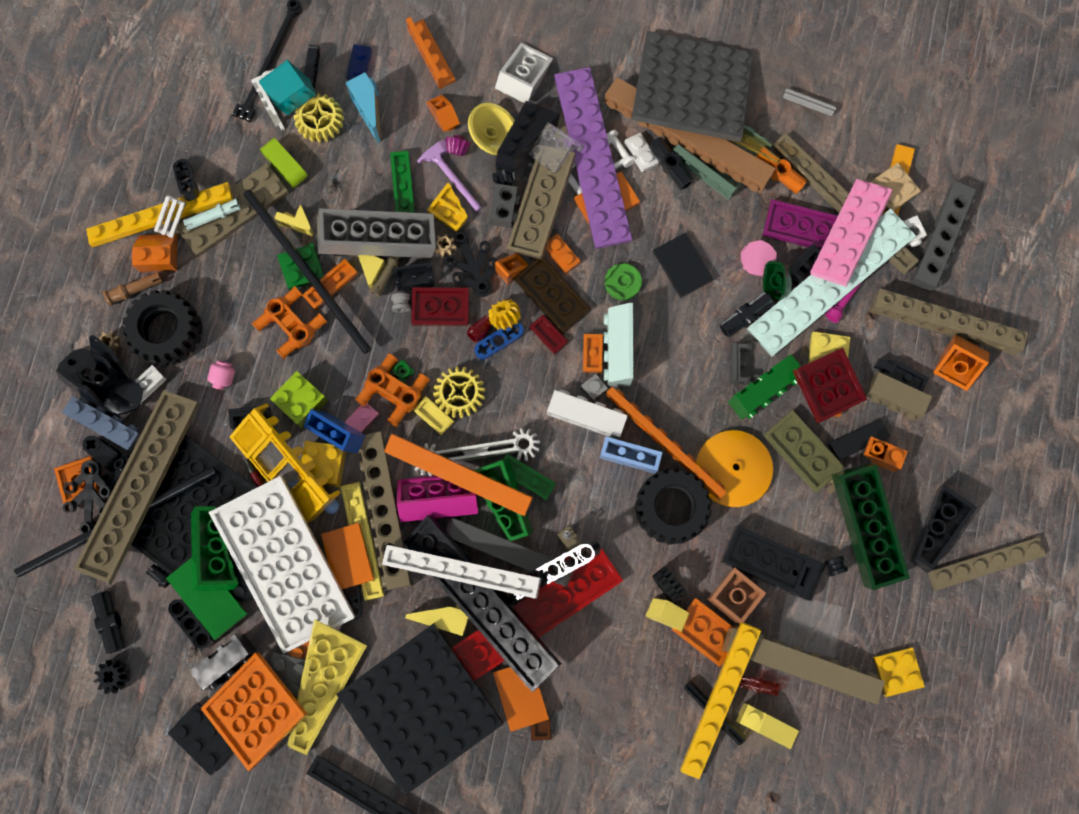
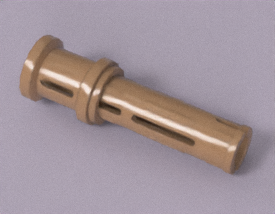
(124, 291)

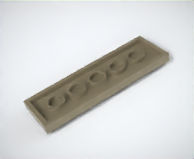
(265, 187)
(539, 209)

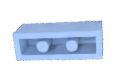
(630, 455)

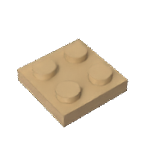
(901, 184)

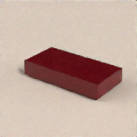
(548, 334)

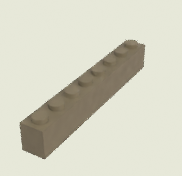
(813, 668)

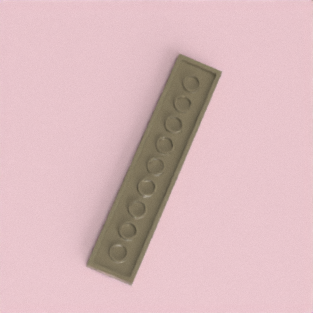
(136, 487)

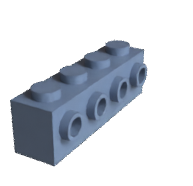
(101, 423)

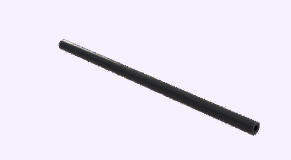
(307, 272)
(83, 538)

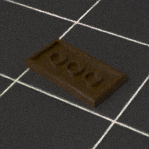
(552, 294)

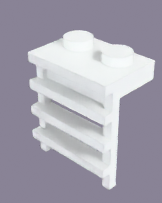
(266, 100)

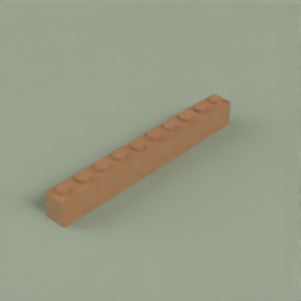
(711, 150)

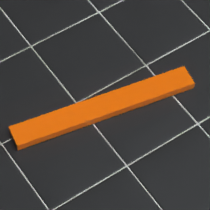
(458, 474)

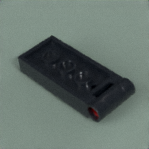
(773, 563)

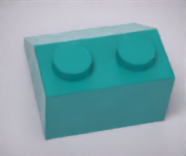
(287, 87)

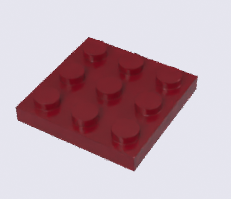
(829, 385)

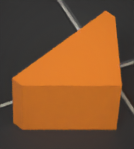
(510, 267)

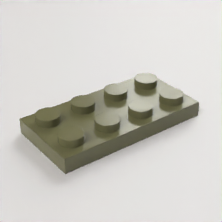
(803, 451)

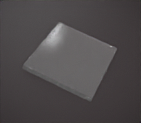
(810, 625)

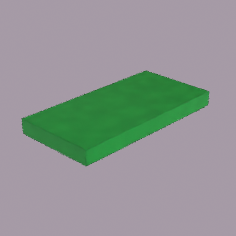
(214, 609)

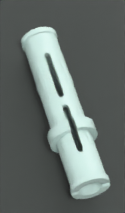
(212, 214)

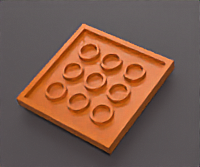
(254, 711)

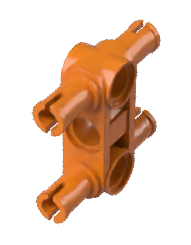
(289, 322)
(392, 389)

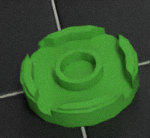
(623, 281)

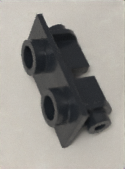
(113, 474)

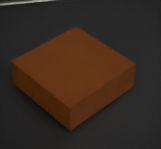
(541, 731)

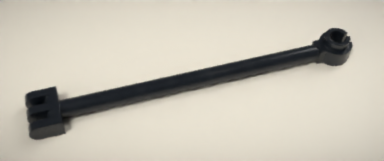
(246, 108)

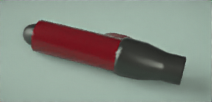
(254, 473)

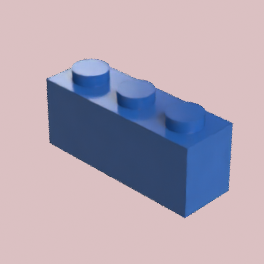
(334, 431)

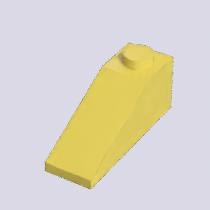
(447, 619)
(767, 725)

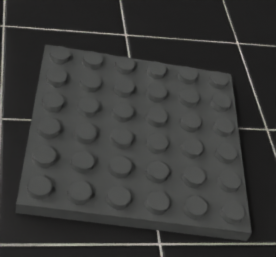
(692, 86)

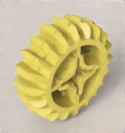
(311, 111)
(449, 379)

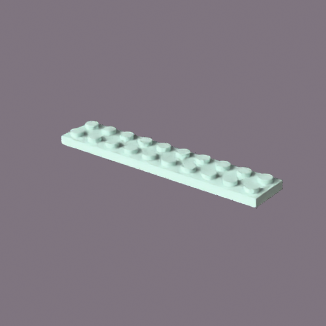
(817, 295)

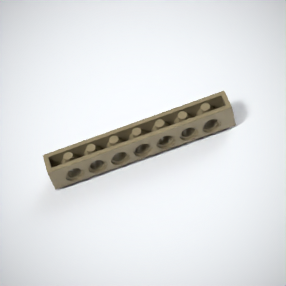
(948, 322)
(376, 442)

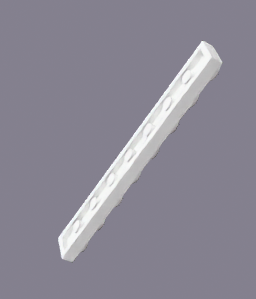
(462, 571)

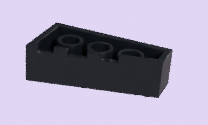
(523, 135)
(943, 524)

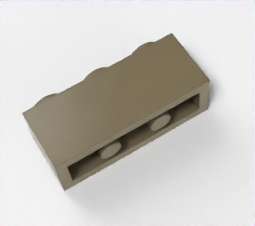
(898, 396)

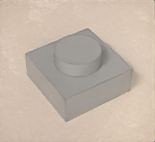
(594, 387)

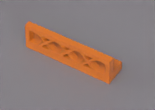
(430, 53)

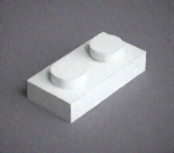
(639, 148)

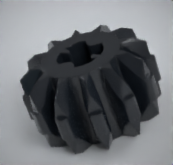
(104, 676)

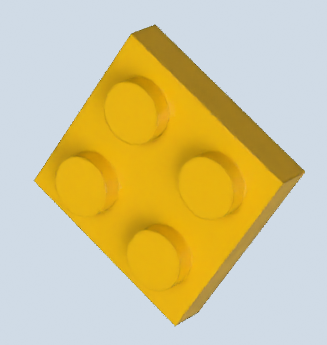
(899, 671)

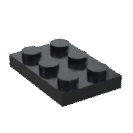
(201, 739)

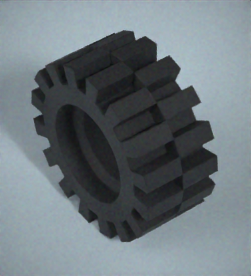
(669, 585)

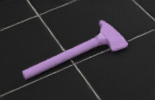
(434, 154)

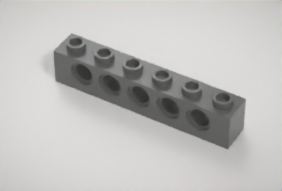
(956, 193)

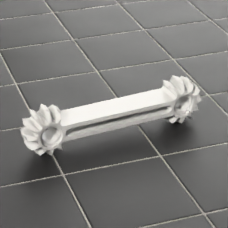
(481, 450)

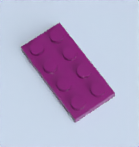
(797, 224)

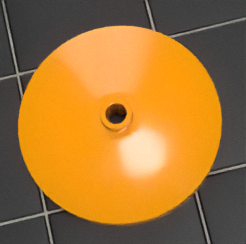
(749, 455)

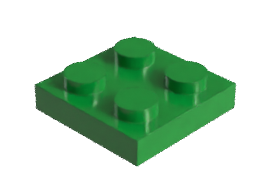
(292, 273)

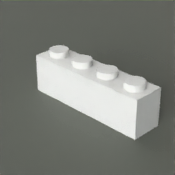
(586, 414)

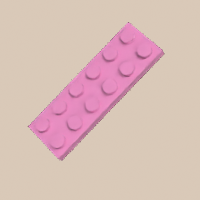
(851, 232)

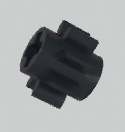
(503, 177)

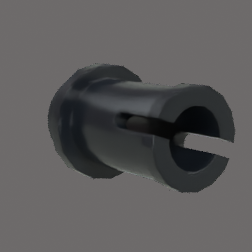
(159, 576)

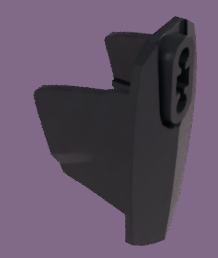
(108, 380)

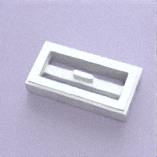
(163, 211)

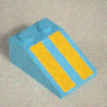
(364, 96)

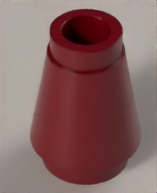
(479, 329)

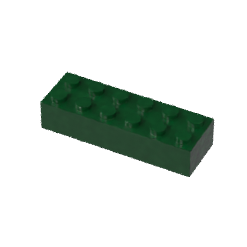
(870, 526)

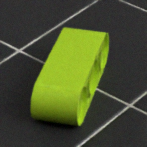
(283, 162)

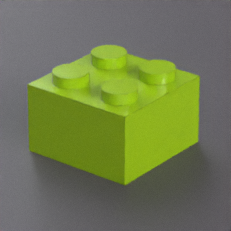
(297, 398)

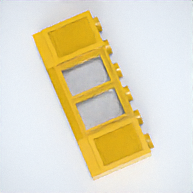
(275, 458)

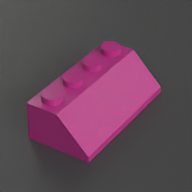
(433, 497)

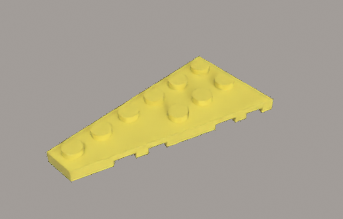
(325, 673)

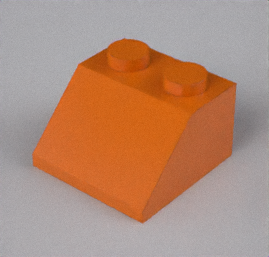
(155, 253)
(961, 362)

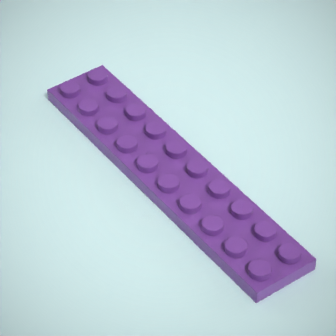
(594, 162)

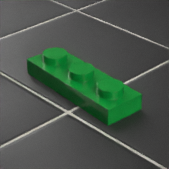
(530, 478)

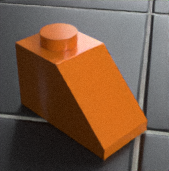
(443, 113)

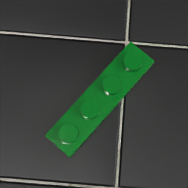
(402, 182)

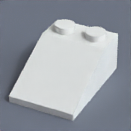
(523, 73)

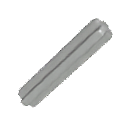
(809, 102)

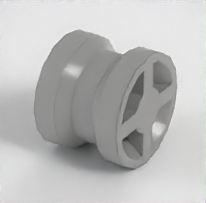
(400, 302)

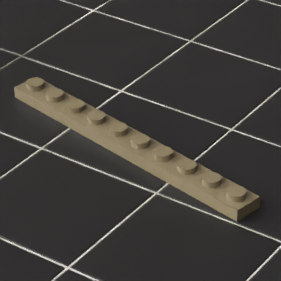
(829, 188)

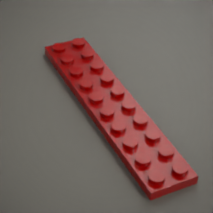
(542, 614)

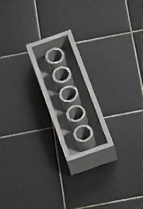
(375, 233)

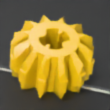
(504, 314)

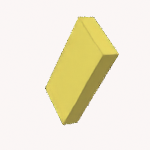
(433, 415)

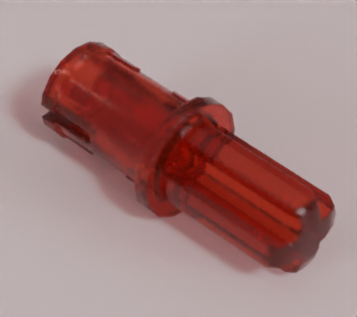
(759, 685)

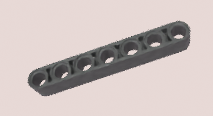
(500, 548)

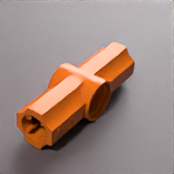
(789, 177)

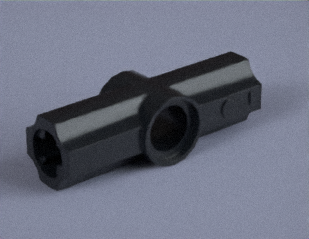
(678, 171)
(746, 314)
(107, 622)

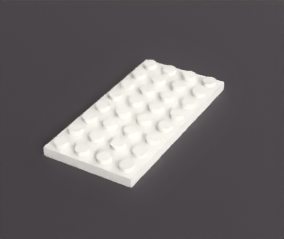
(281, 563)

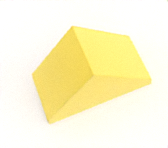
(372, 267)
(667, 614)

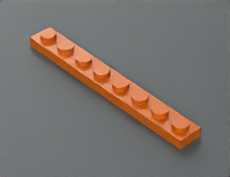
(660, 437)

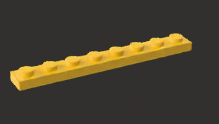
(148, 217)
(720, 700)

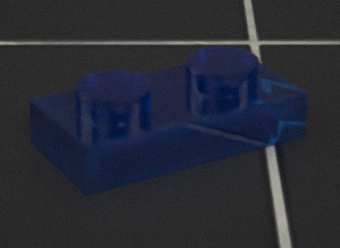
(359, 61)

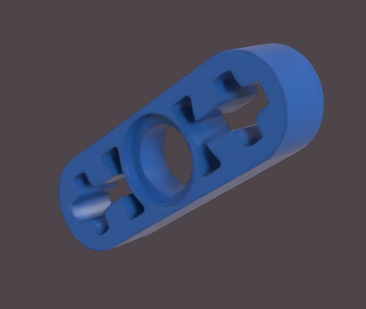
(484, 343)

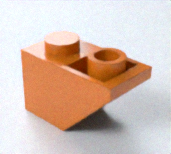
(885, 454)

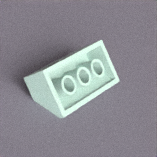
(619, 345)

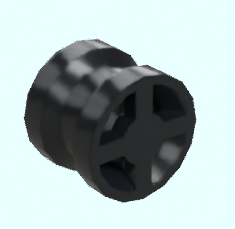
(836, 566)

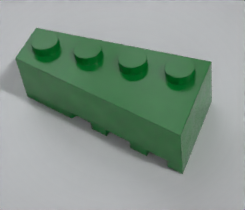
(764, 388)
(512, 523)
(210, 557)

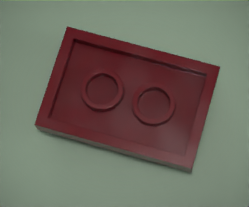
(440, 306)

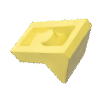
(299, 223)

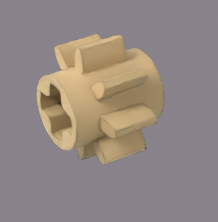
(448, 249)
(112, 340)

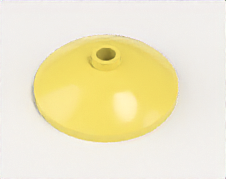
(489, 126)

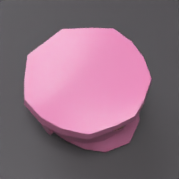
(756, 255)

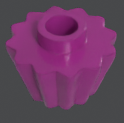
(457, 145)

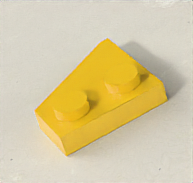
(448, 209)

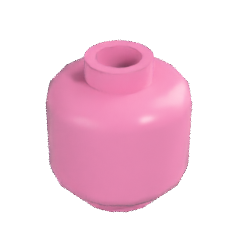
(221, 374)

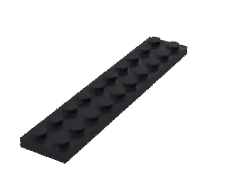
(488, 610)

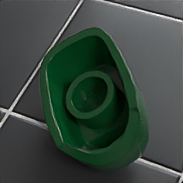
(777, 279)

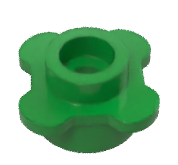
(402, 366)

